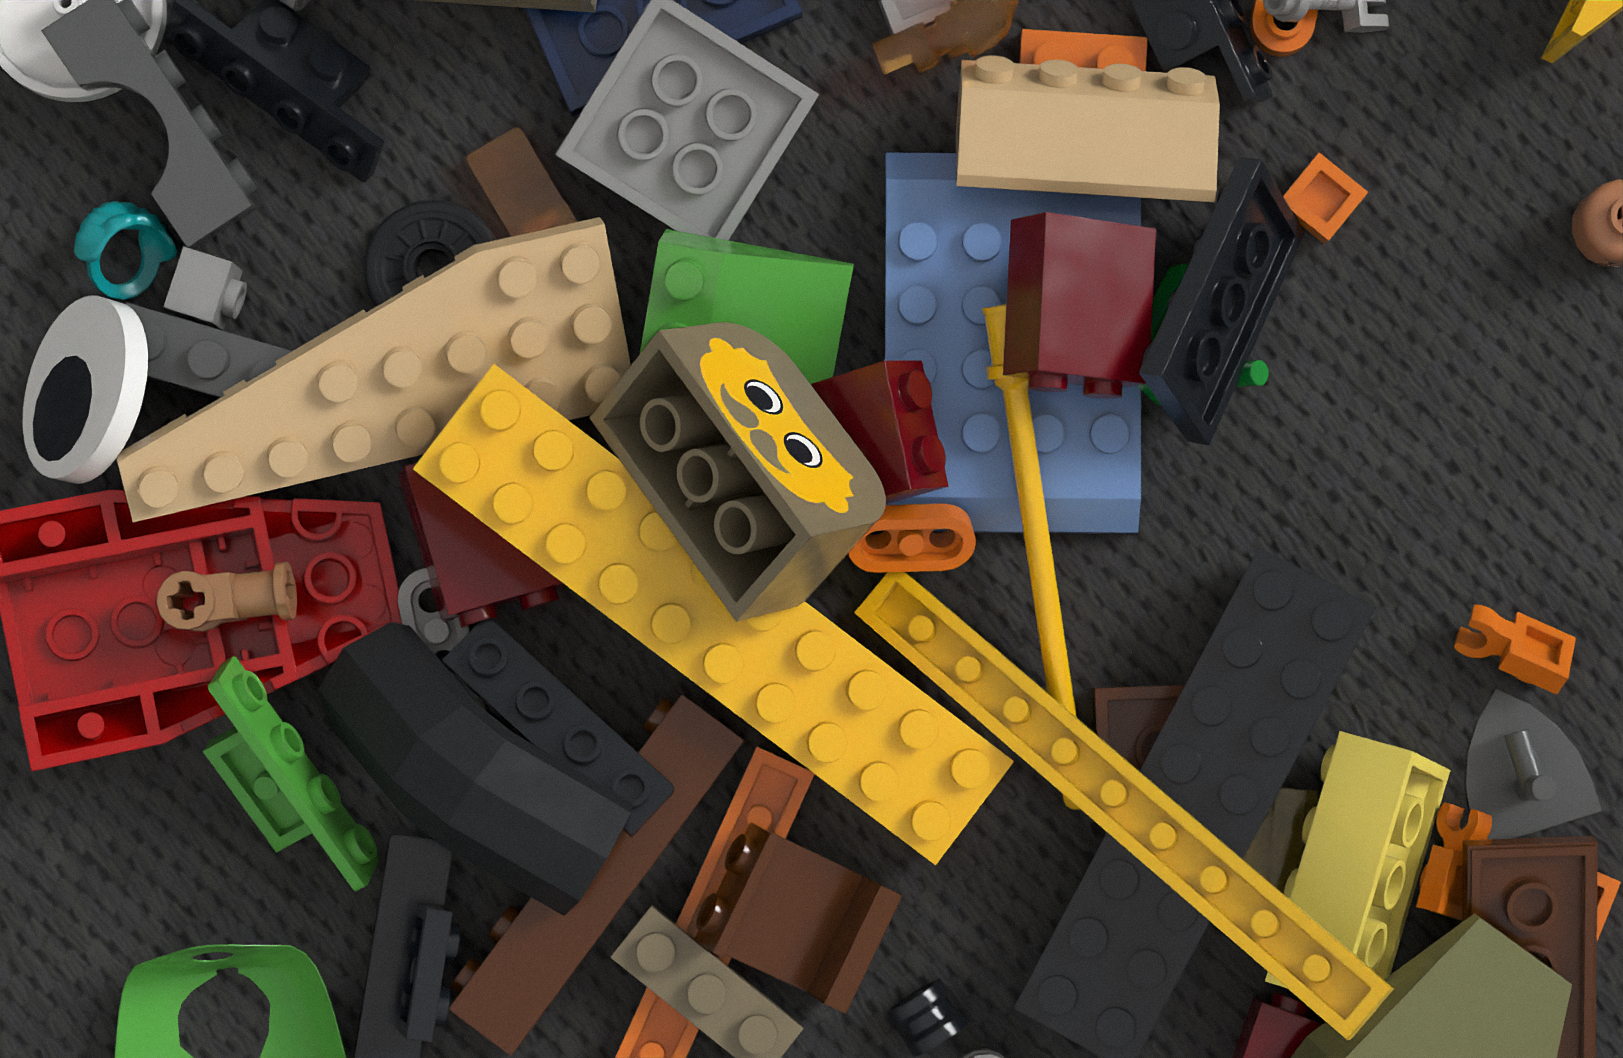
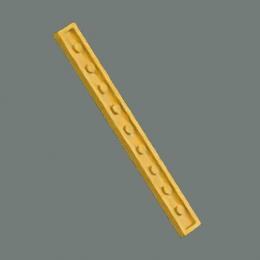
(1126, 804)

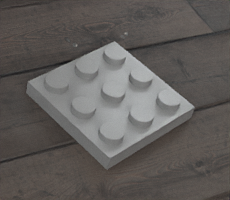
(686, 122)

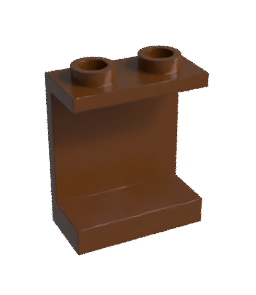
(796, 916)

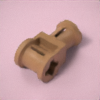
(228, 597)

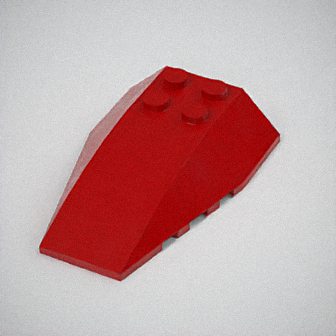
(100, 662)

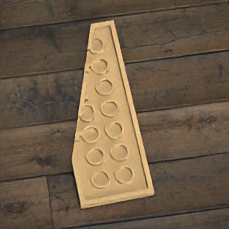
(399, 373)

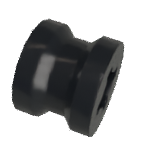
(926, 1018)

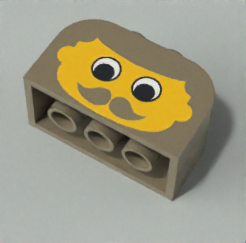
(741, 463)

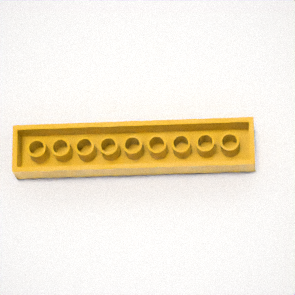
(780, 672)

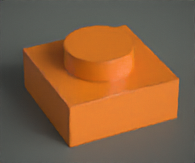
(1323, 198)

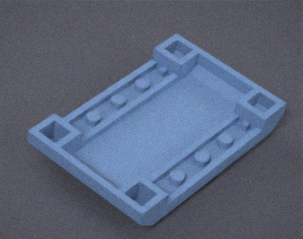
(940, 270)

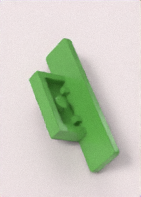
(278, 782)

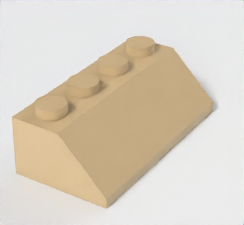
(1087, 129)

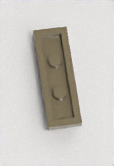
(705, 989)

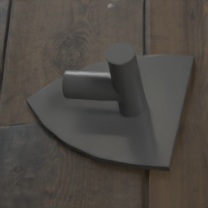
(1525, 771)

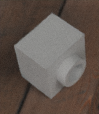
(205, 289)

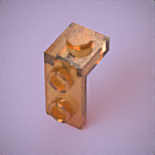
(518, 185)

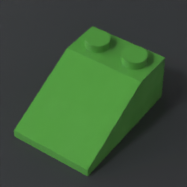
(776, 292)

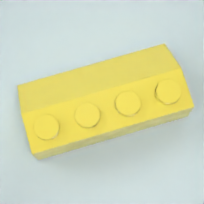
(1367, 845)

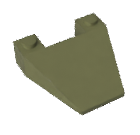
(1460, 999)

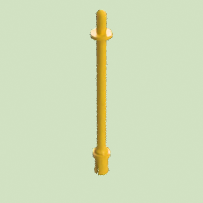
(1032, 516)

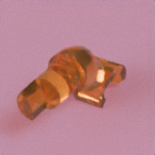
(963, 29)

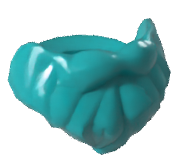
(105, 222)

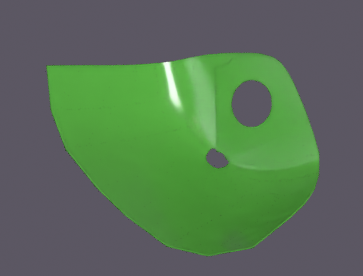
(300, 1008)

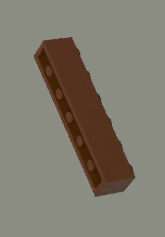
(543, 948)

